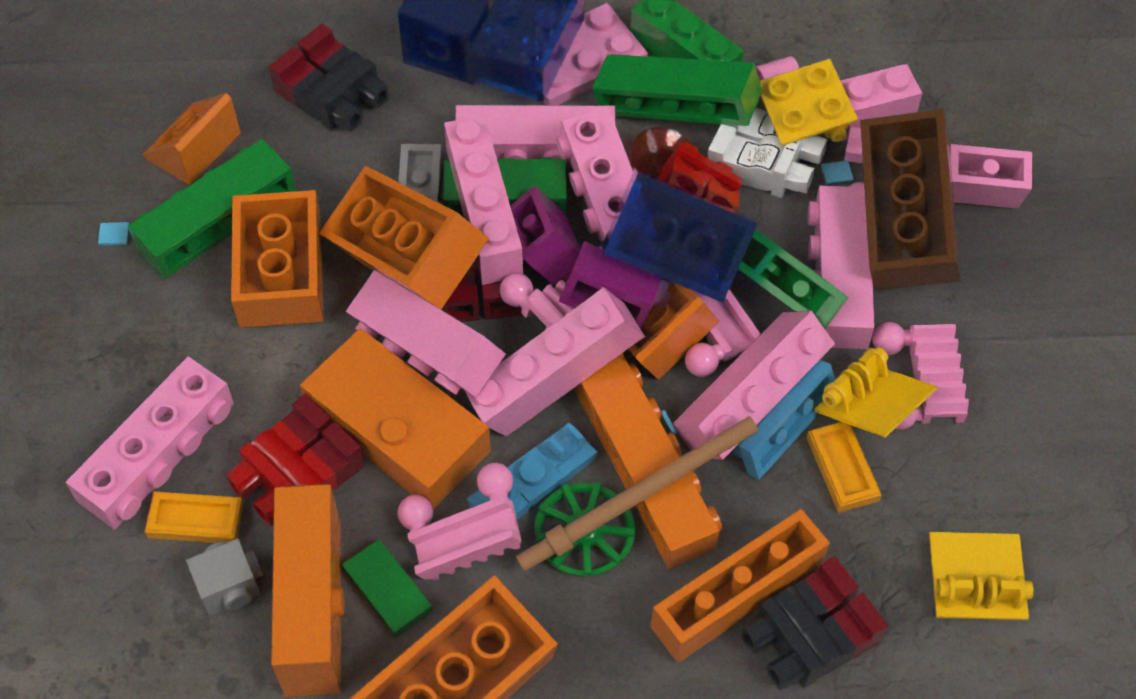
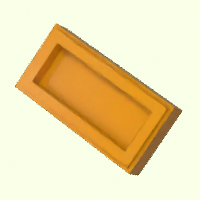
(843, 466)
(194, 517)

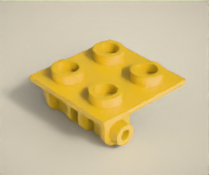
(808, 103)
(872, 395)
(979, 576)

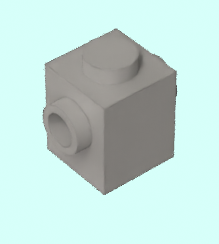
(225, 576)

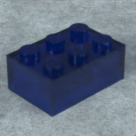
(524, 44)
(678, 235)

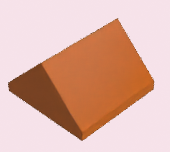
(196, 138)
(672, 330)

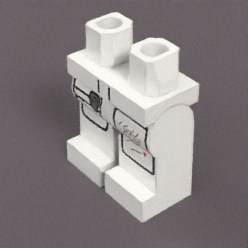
(761, 160)

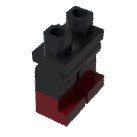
(328, 80)
(815, 626)

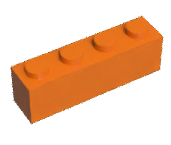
(739, 585)

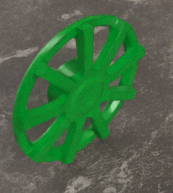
(593, 538)

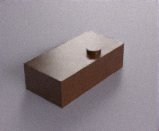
(909, 200)

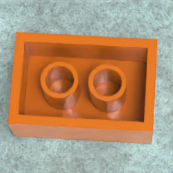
(277, 259)

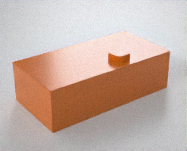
(404, 236)
(398, 418)
(307, 591)
(475, 652)

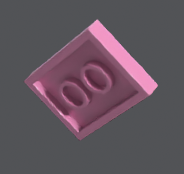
(599, 35)

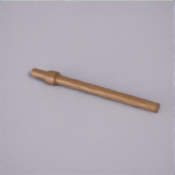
(560, 538)

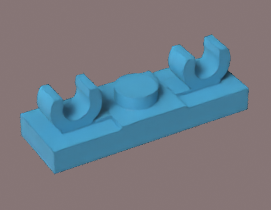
(785, 421)
(545, 469)

